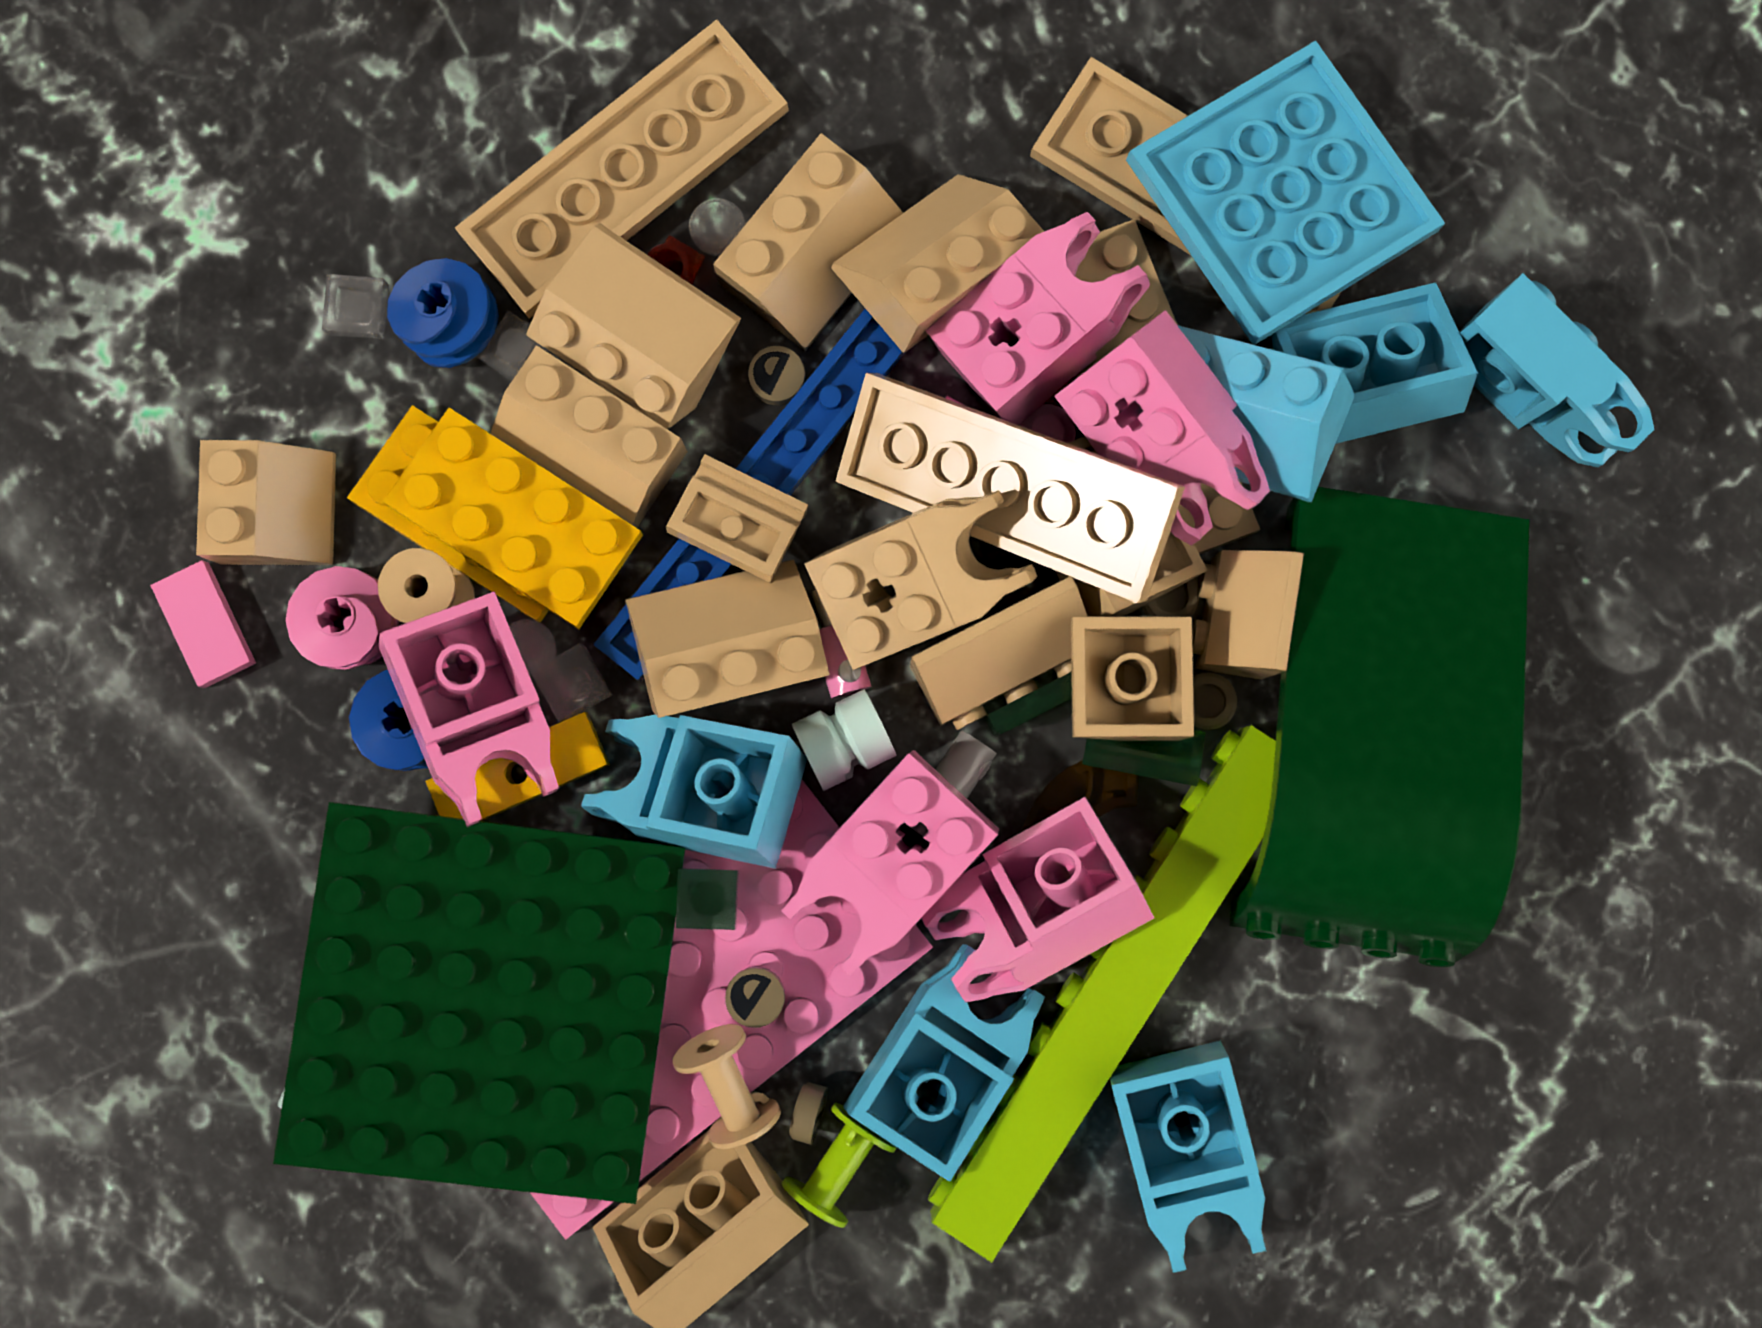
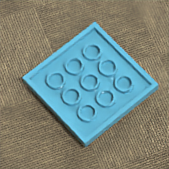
(1284, 192)

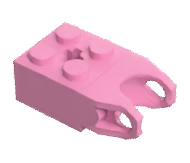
(1043, 307)
(1168, 416)
(475, 721)
(881, 873)
(1040, 903)

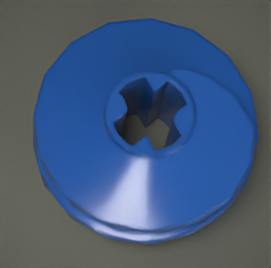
(443, 312)
(375, 727)

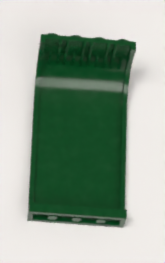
(1396, 731)

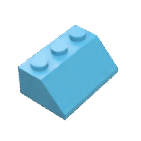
(1396, 353)
(1286, 406)

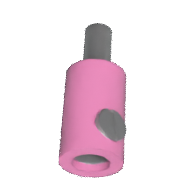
(841, 678)

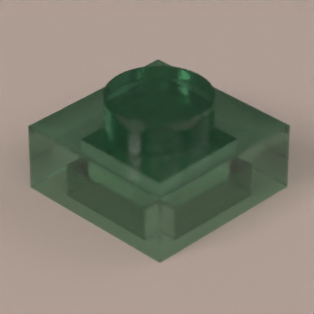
(707, 899)

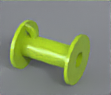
(836, 1169)

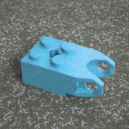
(1551, 373)
(683, 784)
(963, 1054)
(1191, 1166)

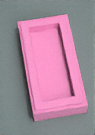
(203, 624)

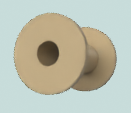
(421, 584)
(742, 1113)

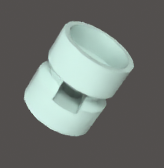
(844, 739)

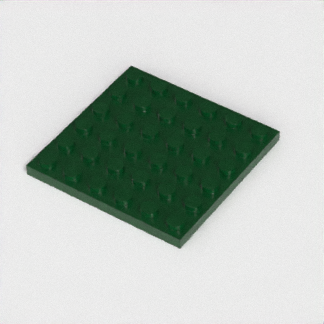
(480, 1004)

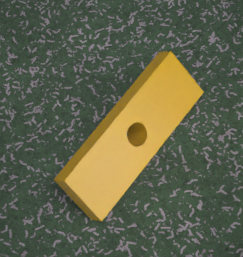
(573, 754)

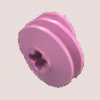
(318, 605)

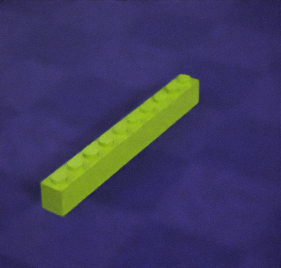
(1110, 998)

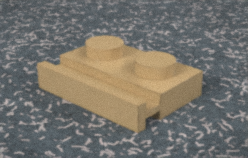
(737, 518)

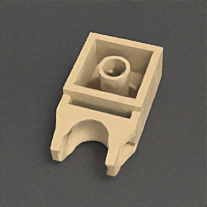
(929, 567)

